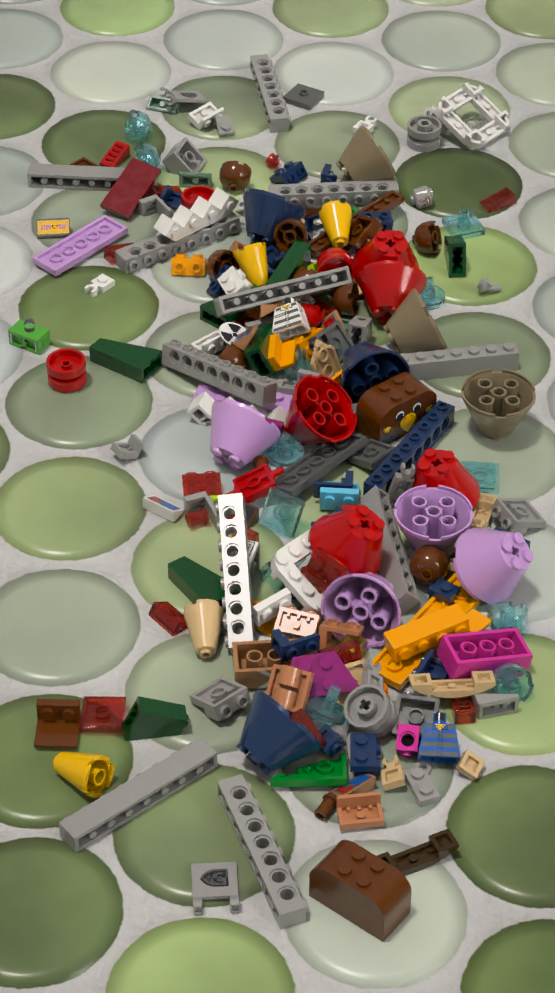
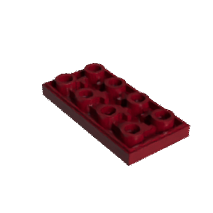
(130, 188)

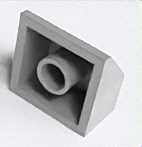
(184, 158)

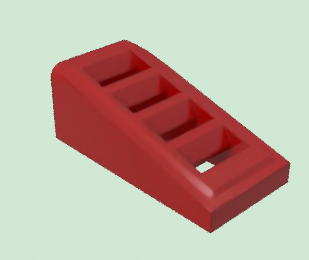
(116, 154)

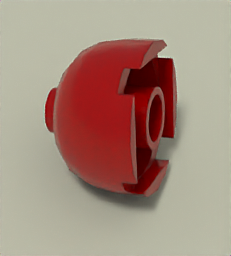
(313, 314)

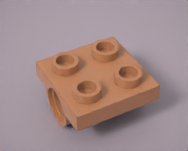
(290, 686)

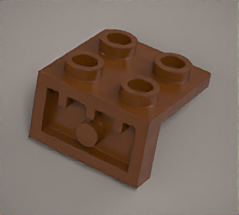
(57, 723)

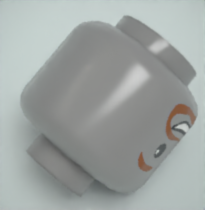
(422, 197)

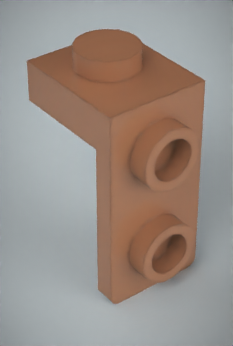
(332, 625)

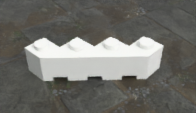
(199, 216)
(201, 410)

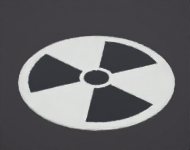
(229, 331)

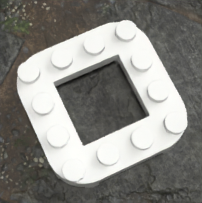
(471, 94)
(284, 568)

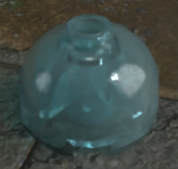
(137, 126)
(147, 153)
(505, 616)
(513, 679)

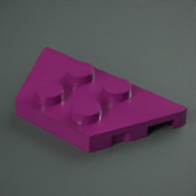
(327, 670)

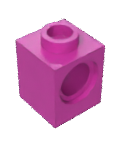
(404, 730)

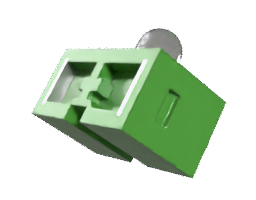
(29, 335)

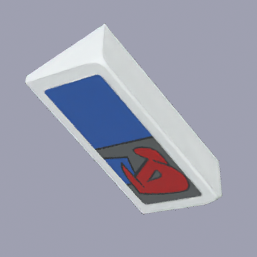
(162, 508)

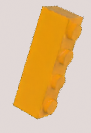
(425, 632)

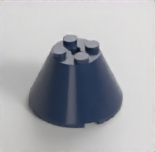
(265, 212)
(368, 366)
(273, 736)

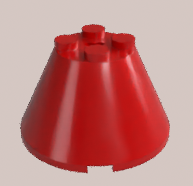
(385, 246)
(387, 285)
(319, 411)
(444, 469)
(351, 538)

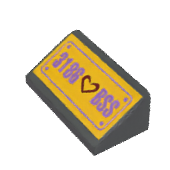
(53, 228)

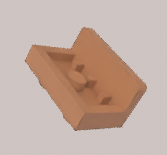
(359, 811)

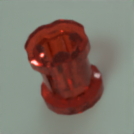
(196, 517)

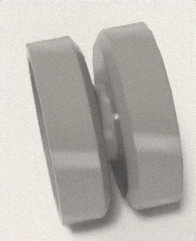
(424, 133)
(370, 710)

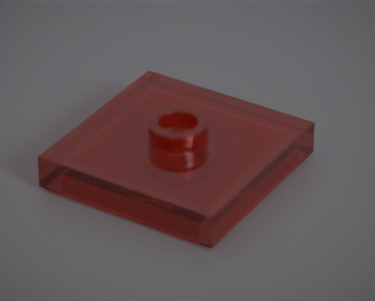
(102, 714)

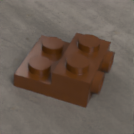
(362, 229)

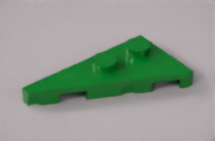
(315, 774)

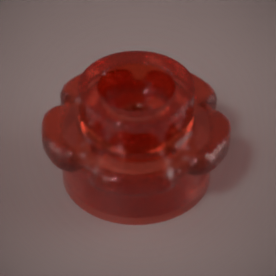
(272, 160)

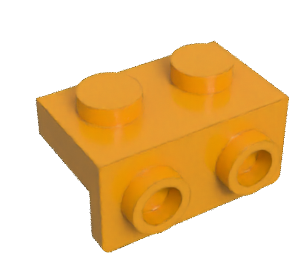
(188, 265)

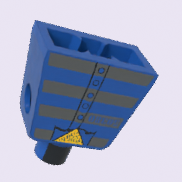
(439, 741)

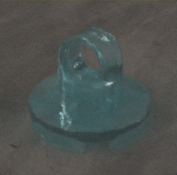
(432, 295)
(285, 451)
(327, 709)

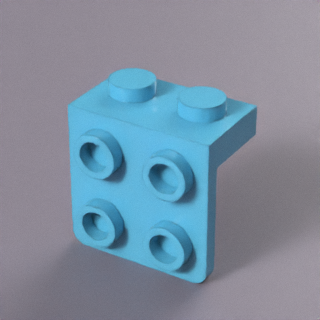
(338, 496)

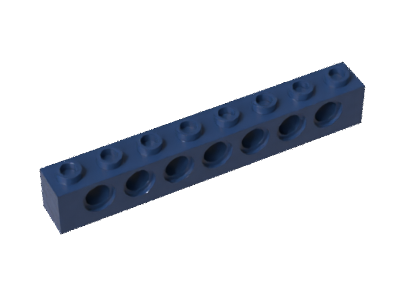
(413, 445)

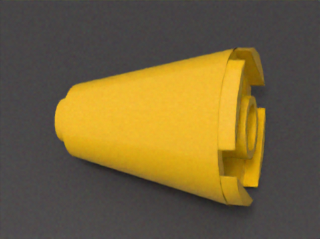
(336, 221)
(253, 263)
(85, 771)

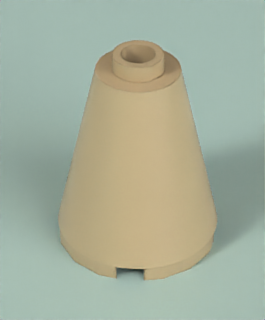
(204, 625)

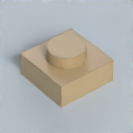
(470, 765)

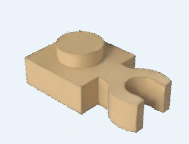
(393, 774)

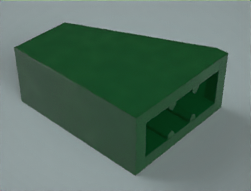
(455, 255)
(154, 719)

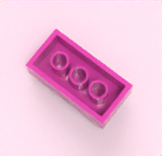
(482, 651)

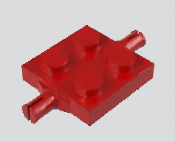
(256, 482)

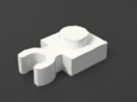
(369, 124)
(101, 283)

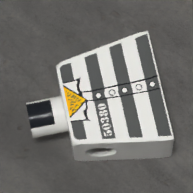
(290, 320)

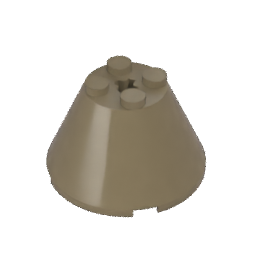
(365, 160)
(413, 328)
(498, 400)

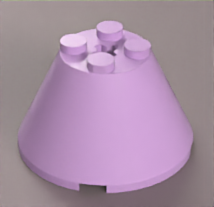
(239, 433)
(433, 515)
(491, 563)
(363, 600)

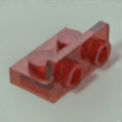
(195, 483)
(323, 568)

